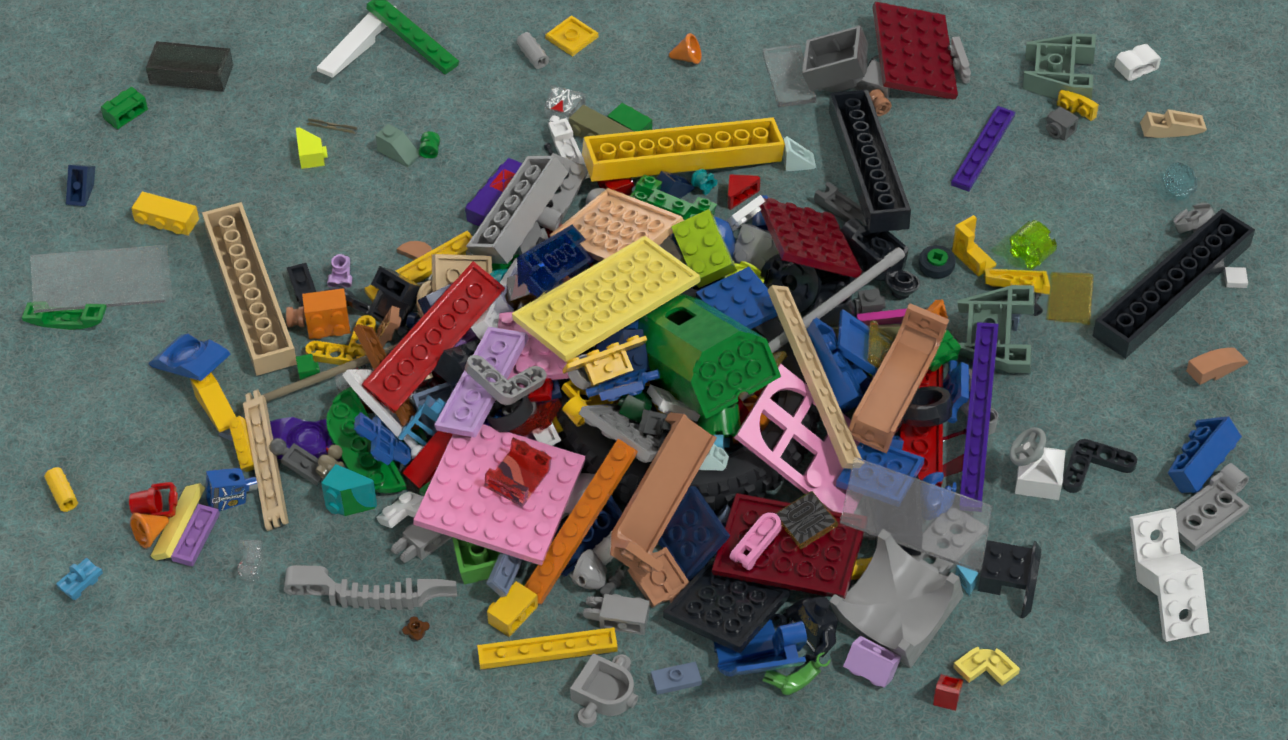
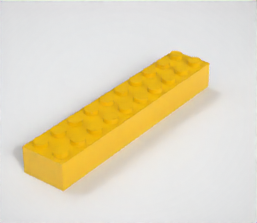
(682, 149)

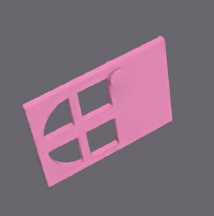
(825, 465)

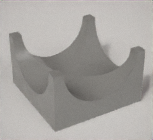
(898, 601)

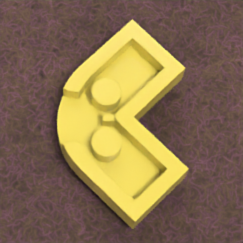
(982, 660)

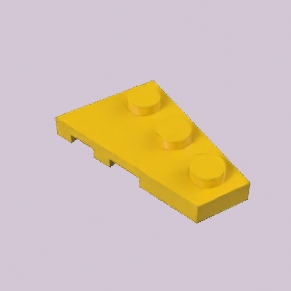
(1006, 278)

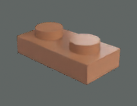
(388, 325)

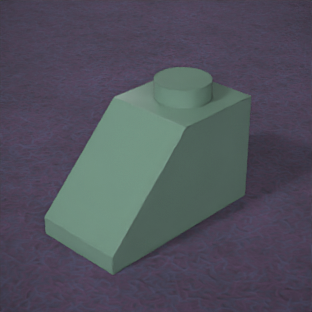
(396, 145)

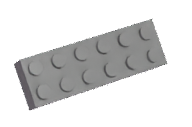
(518, 208)

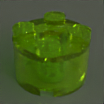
(1032, 243)

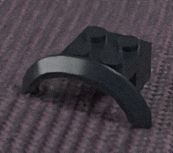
(393, 291)
(1010, 567)

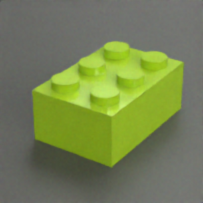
(704, 247)

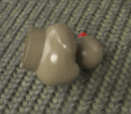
(326, 462)

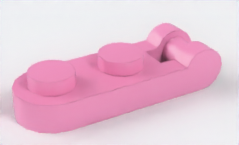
(756, 540)

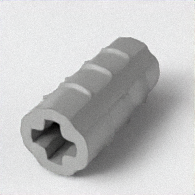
(532, 50)

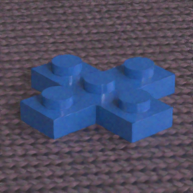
(383, 443)

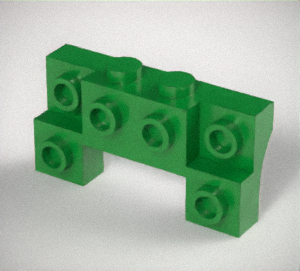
(648, 191)

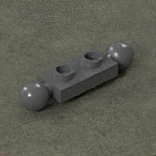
(297, 460)

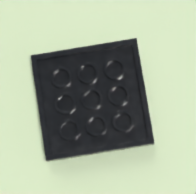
(725, 607)

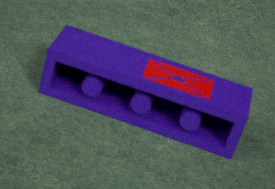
(487, 196)

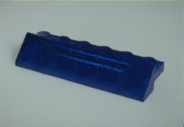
(552, 261)

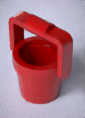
(151, 502)

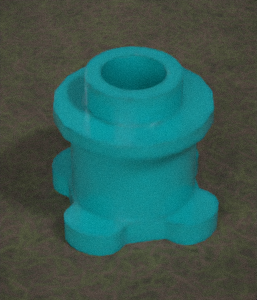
(703, 181)

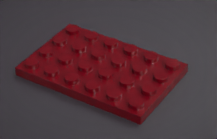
(914, 50)
(809, 237)
(817, 569)

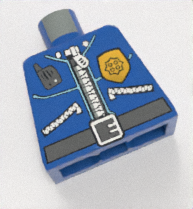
(227, 488)

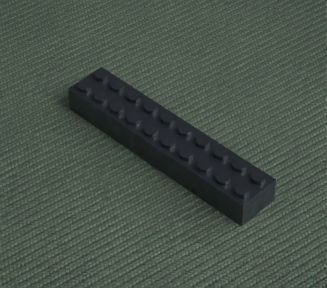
(869, 161)
(1173, 283)

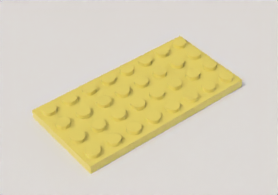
(605, 298)

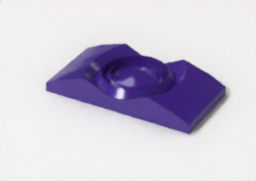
(308, 435)

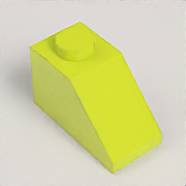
(310, 149)

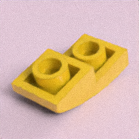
(1075, 102)

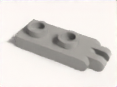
(960, 59)

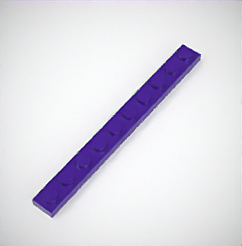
(979, 411)

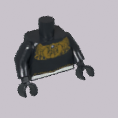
(818, 622)

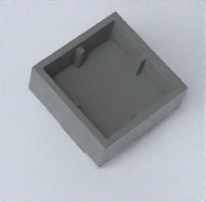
(836, 60)

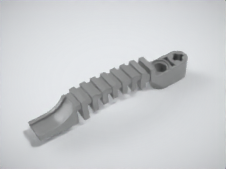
(315, 581)

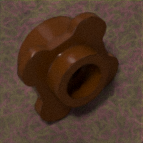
(416, 634)

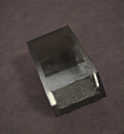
(189, 66)

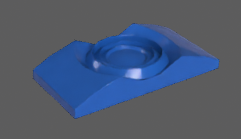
(190, 357)

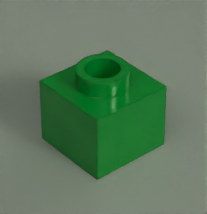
(307, 366)

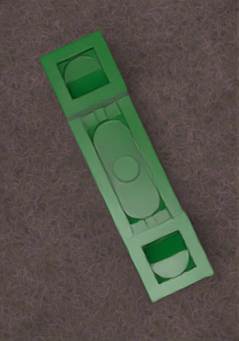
(66, 319)

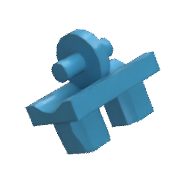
(79, 578)

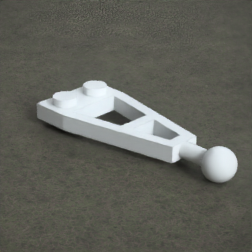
(355, 378)

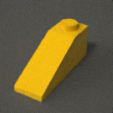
(213, 401)

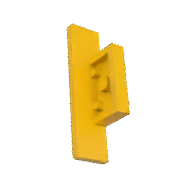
(608, 363)

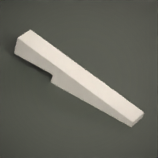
(352, 45)
(491, 316)

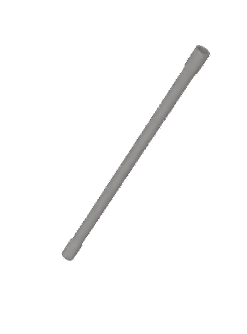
(888, 261)

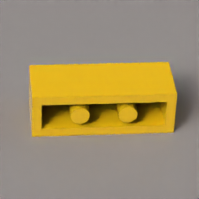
(165, 213)

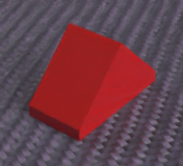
(741, 188)
(947, 692)

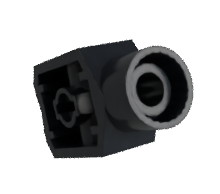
(872, 248)

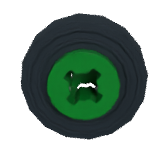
(937, 261)

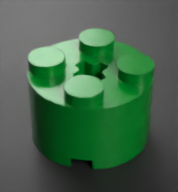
(723, 423)

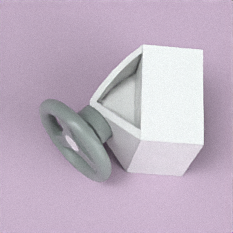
(1038, 467)

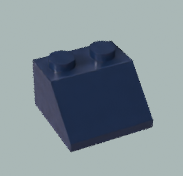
(637, 356)

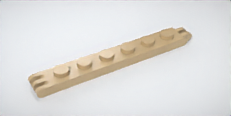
(265, 461)

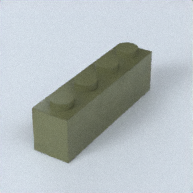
(591, 123)

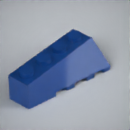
(835, 365)
(1203, 453)

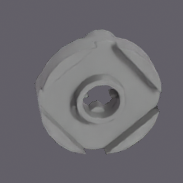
(1193, 219)

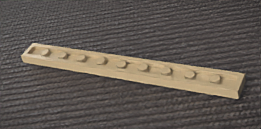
(814, 375)

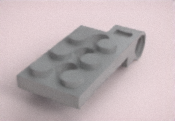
(1223, 485)

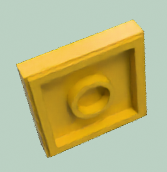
(571, 35)

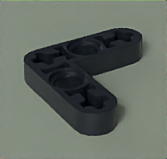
(1087, 458)

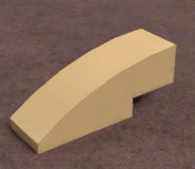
(1172, 124)

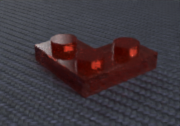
(540, 419)

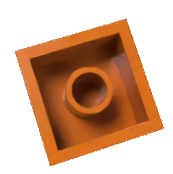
(326, 313)

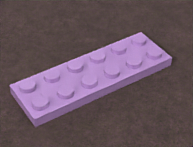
(469, 400)

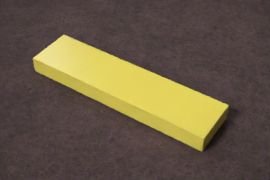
(178, 523)

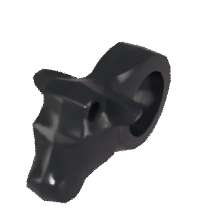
(828, 290)
(928, 408)

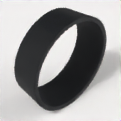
(511, 420)

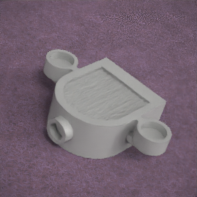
(603, 688)

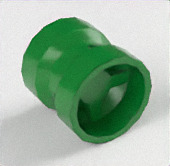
(429, 145)

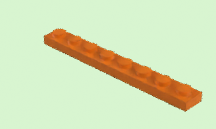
(581, 519)

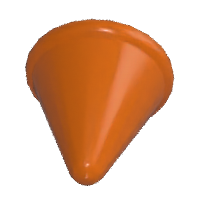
(687, 50)
(147, 527)

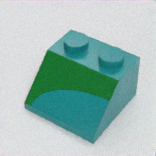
(348, 492)

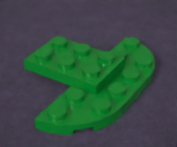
(357, 449)

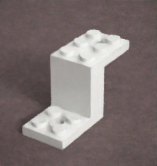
(1169, 574)

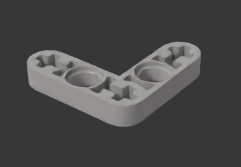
(480, 369)

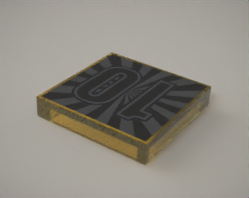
(806, 519)

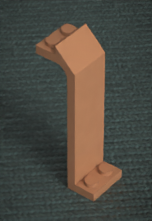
(898, 378)
(660, 494)

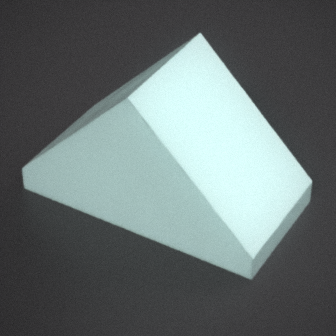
(797, 157)

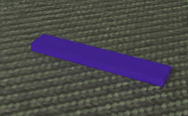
(983, 149)

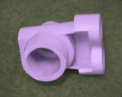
(341, 272)

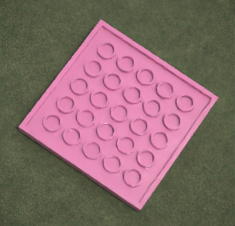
(468, 511)

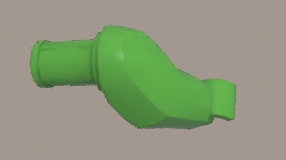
(797, 680)

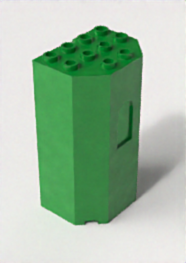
(705, 355)

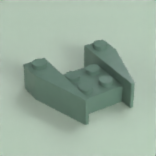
(1056, 62)
(998, 308)

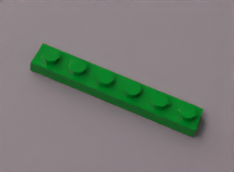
(413, 35)

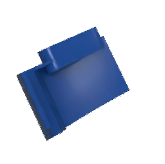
(766, 651)

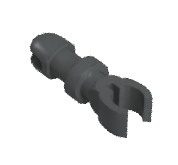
(614, 581)

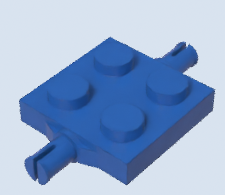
(630, 384)
(958, 386)

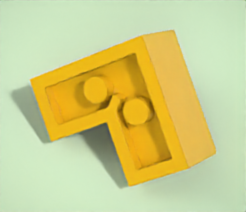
(967, 250)

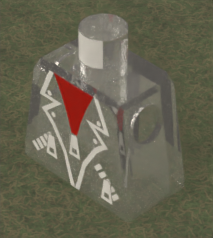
(562, 103)

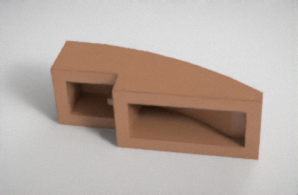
(1215, 364)

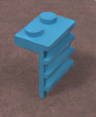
(430, 408)

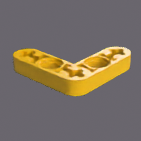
(352, 349)

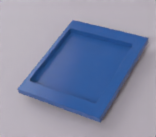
(854, 340)

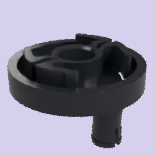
(782, 268)

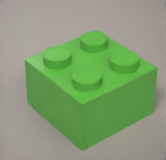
(474, 561)

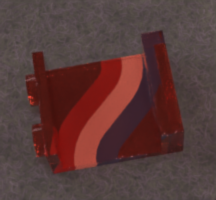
(519, 472)

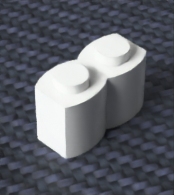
(1137, 62)

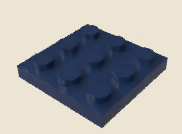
(693, 533)

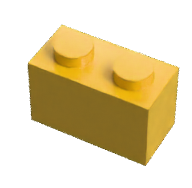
(512, 610)

